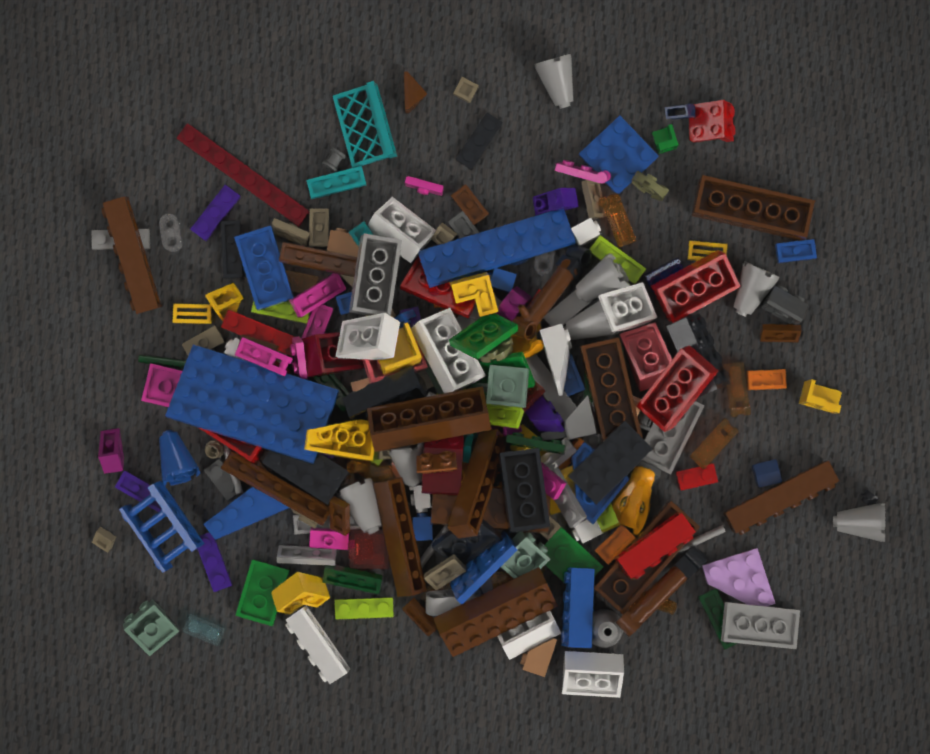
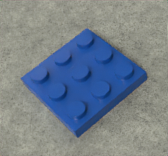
(620, 153)

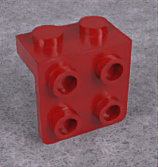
(712, 122)

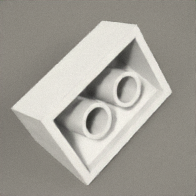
(400, 223)
(529, 634)
(593, 674)

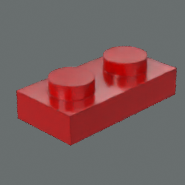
(696, 477)

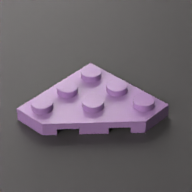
(741, 578)

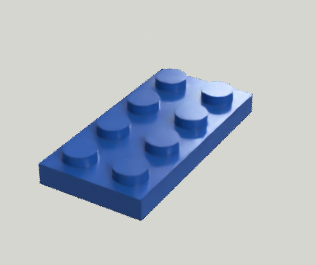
(262, 267)
(482, 568)

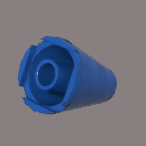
(176, 460)

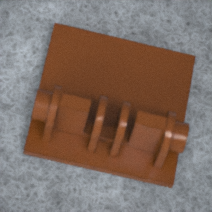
(440, 462)

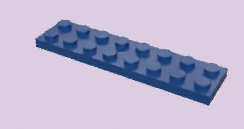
(496, 247)

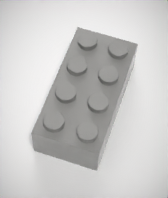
(375, 275)

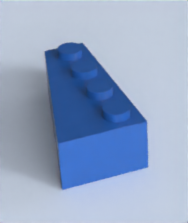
(242, 512)
(578, 608)

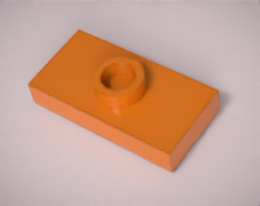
(766, 379)
(615, 544)

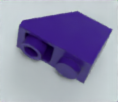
(555, 200)
(543, 416)

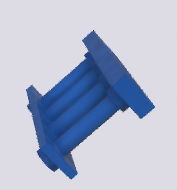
(179, 522)

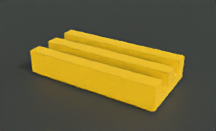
(703, 244)
(193, 306)

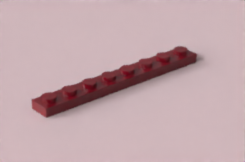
(243, 175)

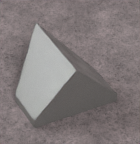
(581, 421)

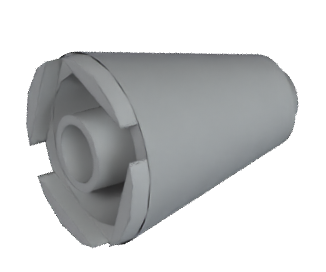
(557, 79)
(602, 279)
(754, 287)
(589, 324)
(405, 463)
(362, 505)
(862, 521)
(601, 620)

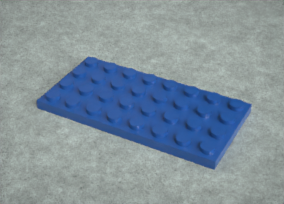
(250, 402)

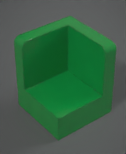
(665, 139)

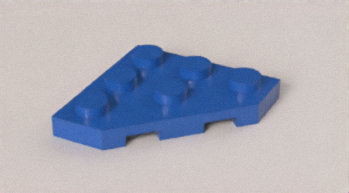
(590, 508)

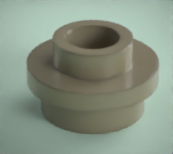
(214, 449)

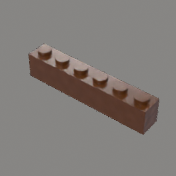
(131, 254)
(477, 484)
(781, 497)
(399, 537)

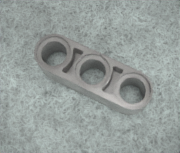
(443, 600)

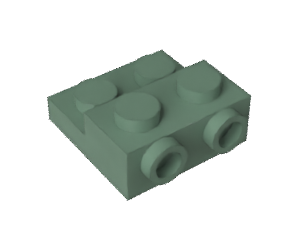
(527, 557)
(150, 627)

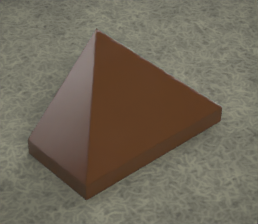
(413, 92)

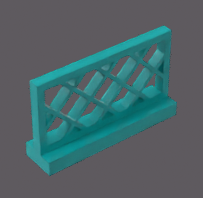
(379, 117)

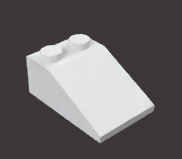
(627, 307)
(368, 337)
(556, 348)

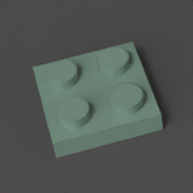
(507, 386)

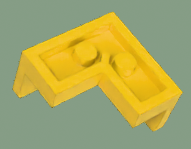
(477, 288)
(405, 353)
(820, 397)
(299, 591)

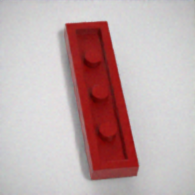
(245, 326)

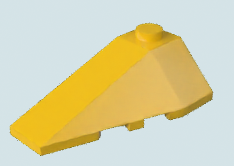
(343, 440)

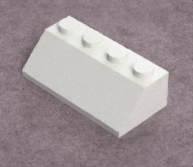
(450, 366)
(318, 645)

